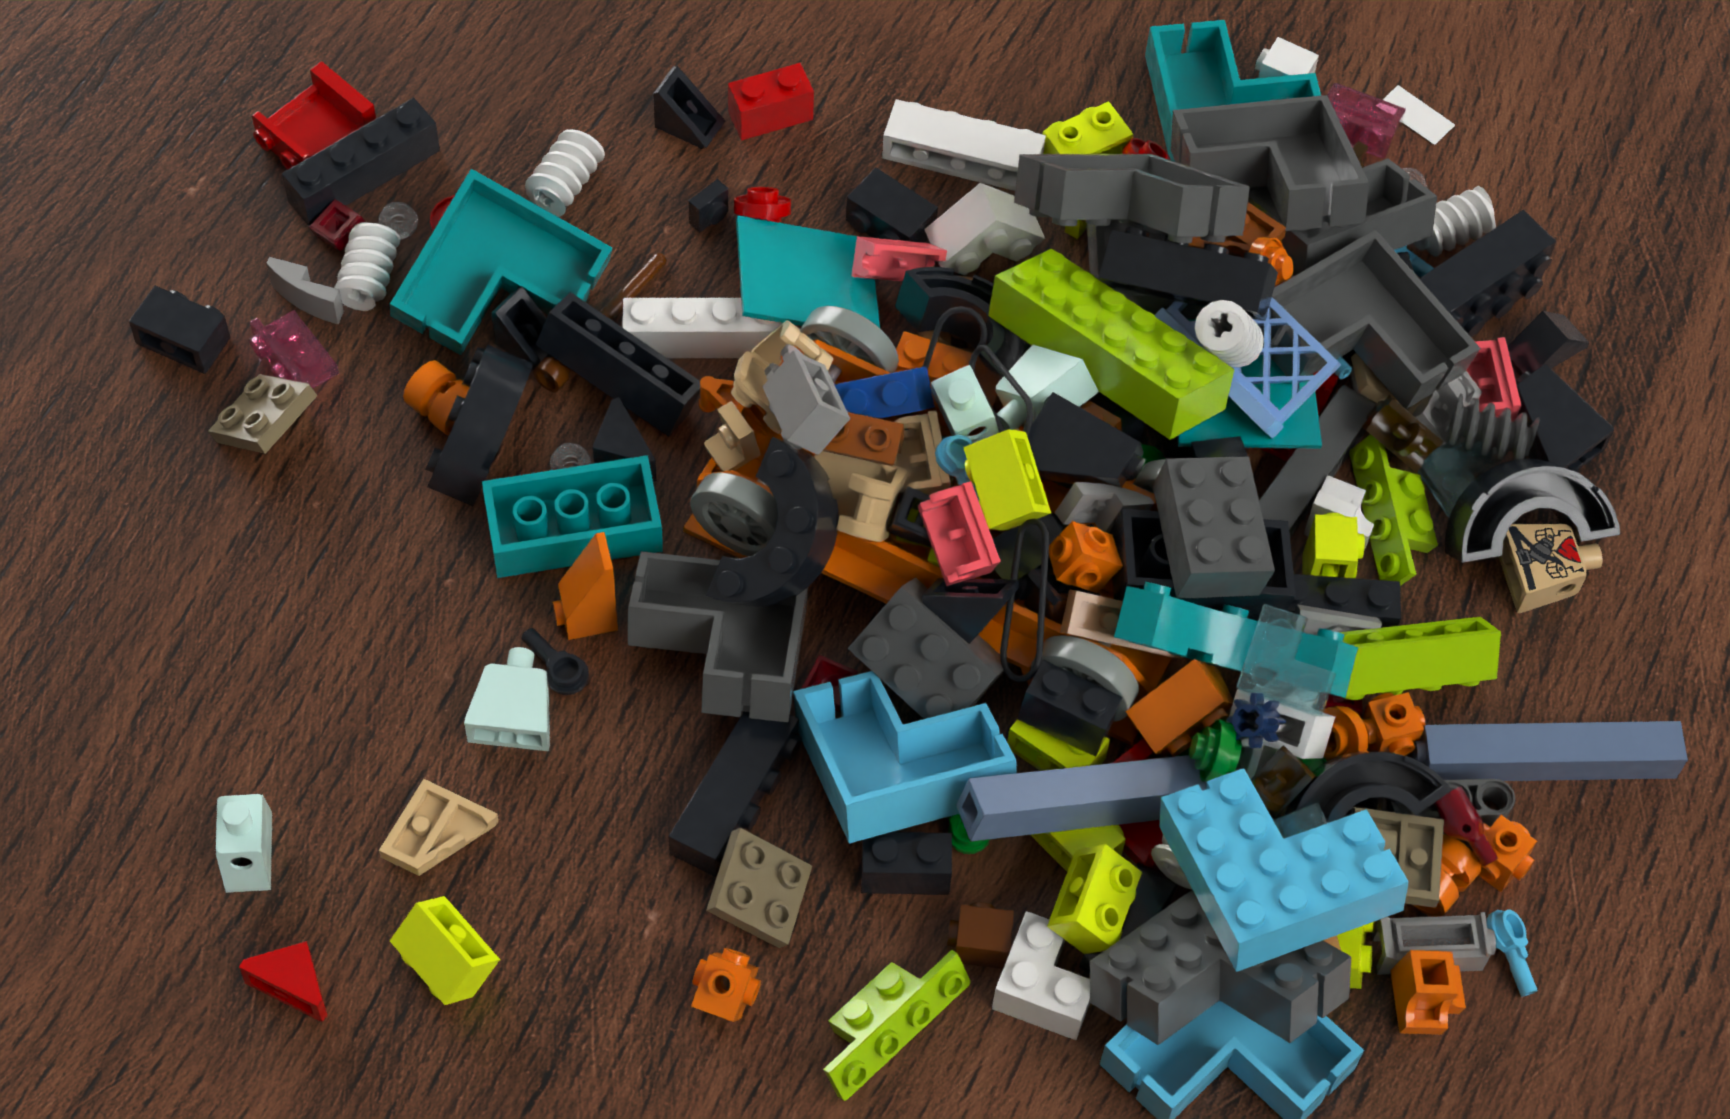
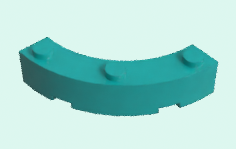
(1218, 637)

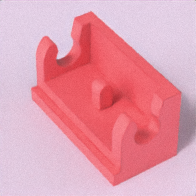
(892, 258)
(1495, 377)
(959, 534)

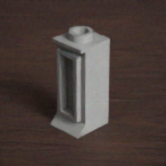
(1462, 935)

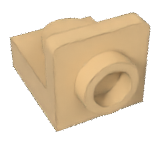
(734, 443)

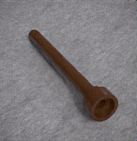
(554, 374)

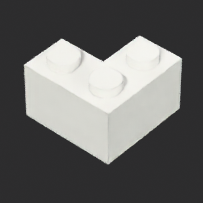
(982, 225)
(1302, 734)
(1037, 989)

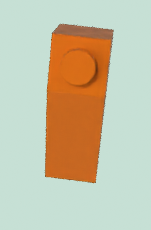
(588, 593)

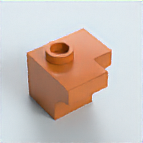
(1426, 991)

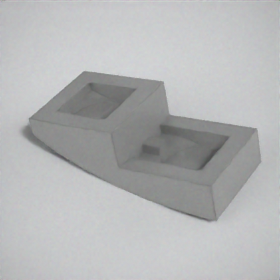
(294, 285)
(1437, 409)
(1099, 504)

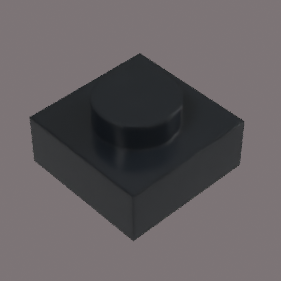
(708, 206)

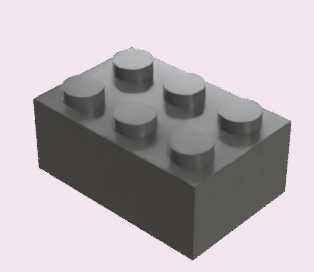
(1213, 527)
(925, 657)

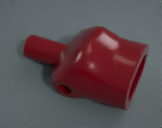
(1457, 816)

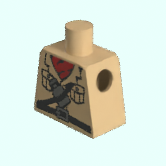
(1545, 564)

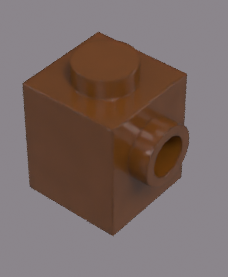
(982, 935)

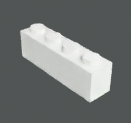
(957, 144)
(694, 326)

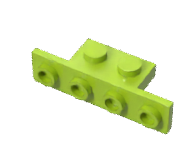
(1396, 508)
(888, 1017)

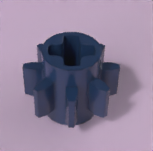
(1244, 720)

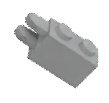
(804, 401)

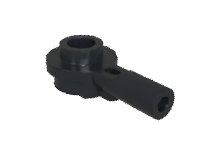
(565, 671)

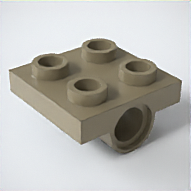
(262, 413)
(1417, 849)
(759, 888)

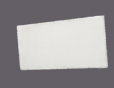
(1420, 116)

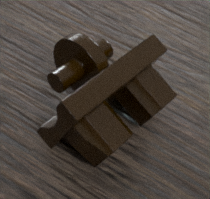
(1401, 432)
(1281, 781)

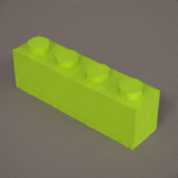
(1423, 656)

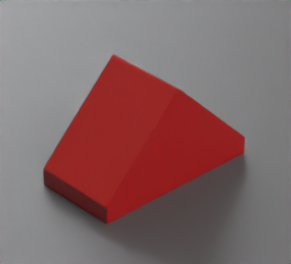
(288, 977)

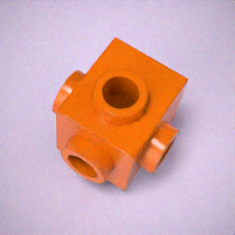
(1084, 557)
(1393, 723)
(1513, 847)
(711, 992)

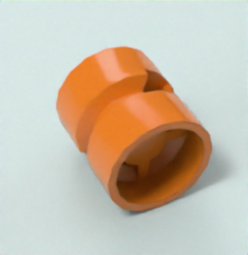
(433, 393)
(1458, 871)

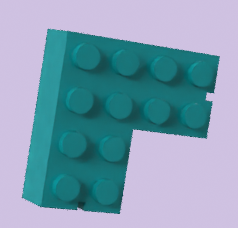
(1208, 73)
(491, 244)

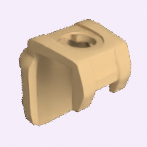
(751, 366)
(864, 494)

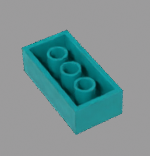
(553, 515)

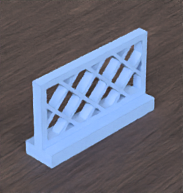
(1242, 390)

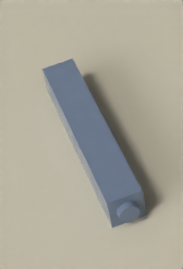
(1554, 751)
(1072, 797)

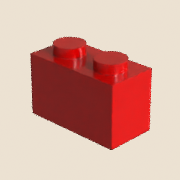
(770, 101)

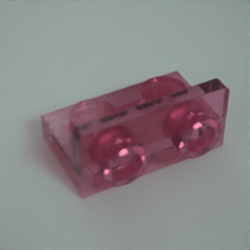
(1366, 118)
(292, 350)

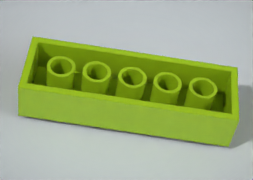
(1124, 347)

